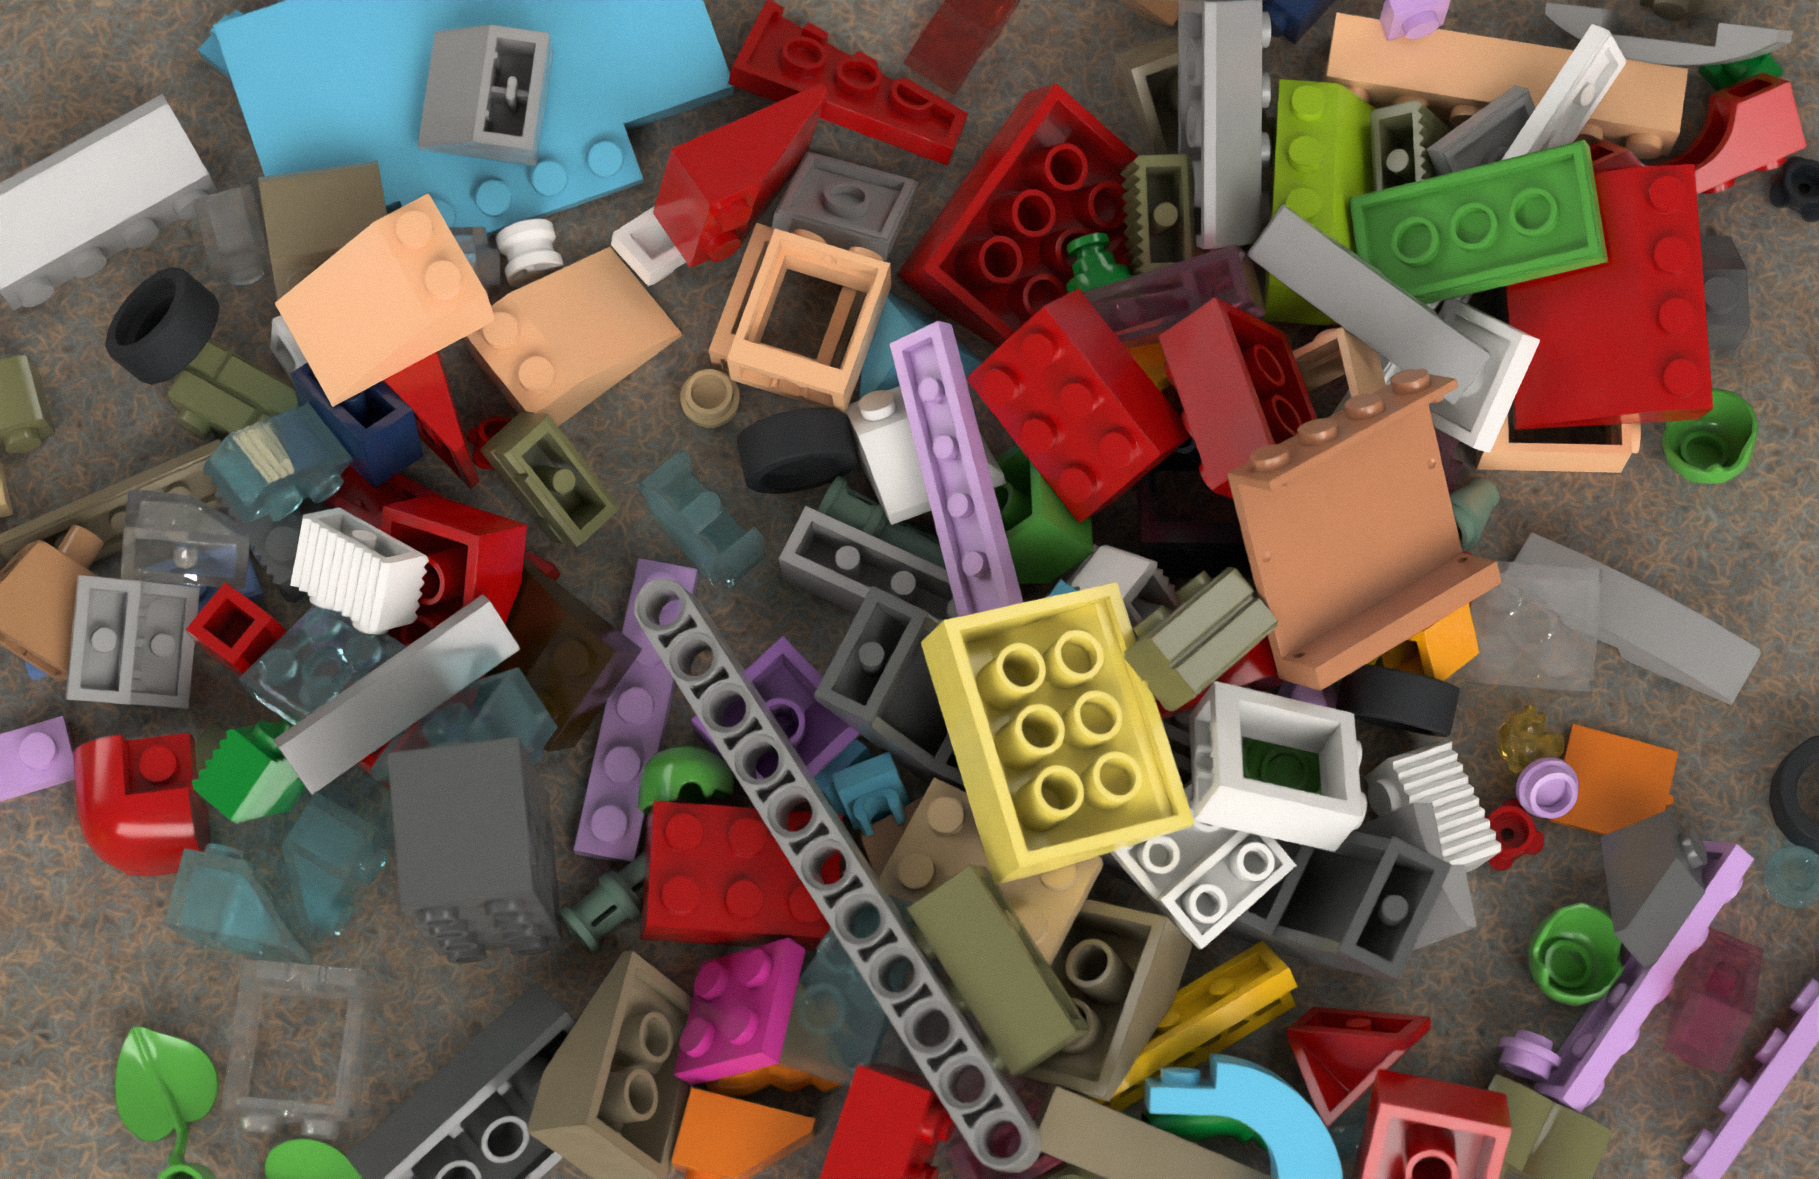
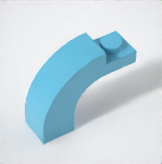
(1258, 1097)

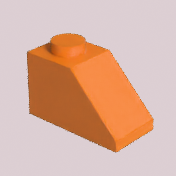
(735, 1137)

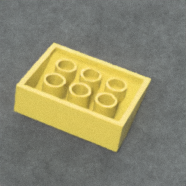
(1054, 731)

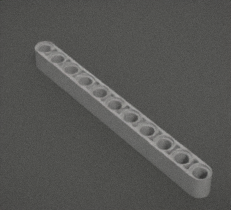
(855, 891)

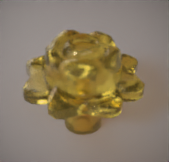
(1527, 739)

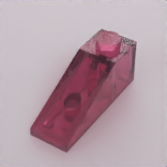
(1156, 300)

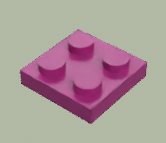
(739, 1012)

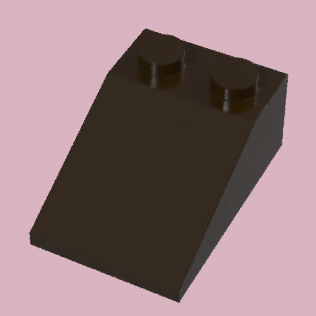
(564, 654)

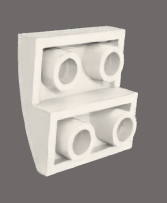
(1205, 874)

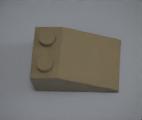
(1122, 979)
(611, 1085)

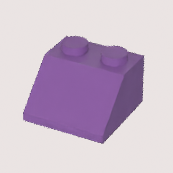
(788, 688)

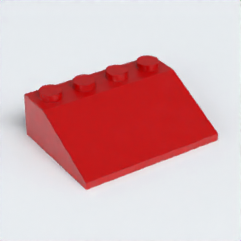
(1006, 229)
(1627, 332)

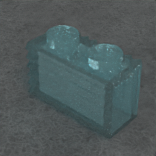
(278, 464)

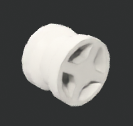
(529, 251)

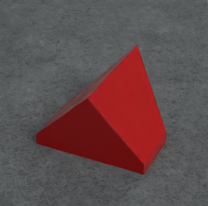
(1344, 1048)

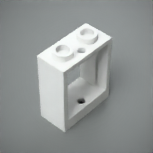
(1267, 809)

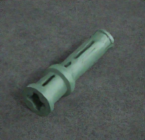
(868, 516)
(607, 904)

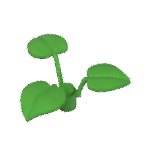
(174, 1082)

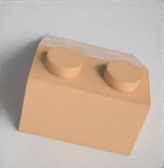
(385, 301)
(571, 336)

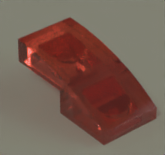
(957, 39)

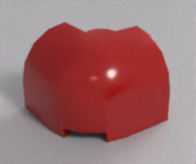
(140, 802)

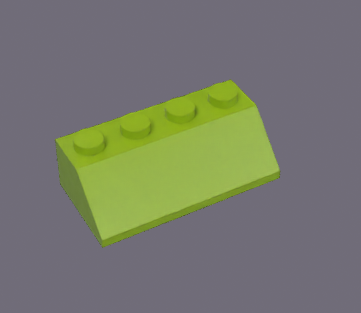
(1315, 168)

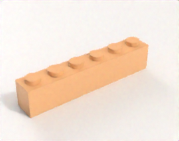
(1465, 72)

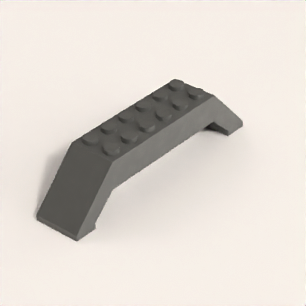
(1333, 909)

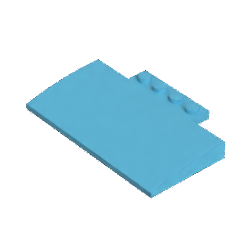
(352, 77)

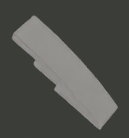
(1365, 301)
(1657, 629)

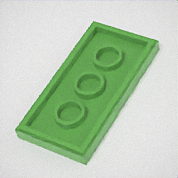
(1484, 224)

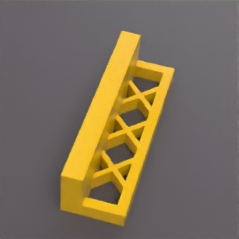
(1211, 1017)

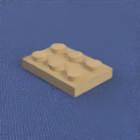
(946, 840)

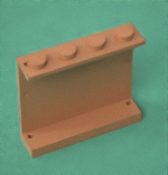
(1356, 532)

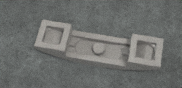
(1732, 43)

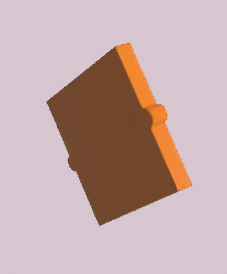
(1617, 780)

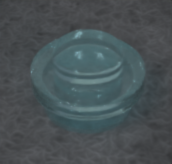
(1793, 877)

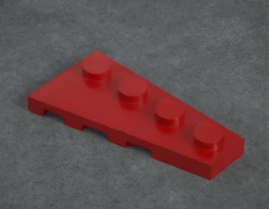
(788, 59)

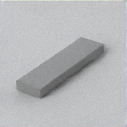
(397, 694)

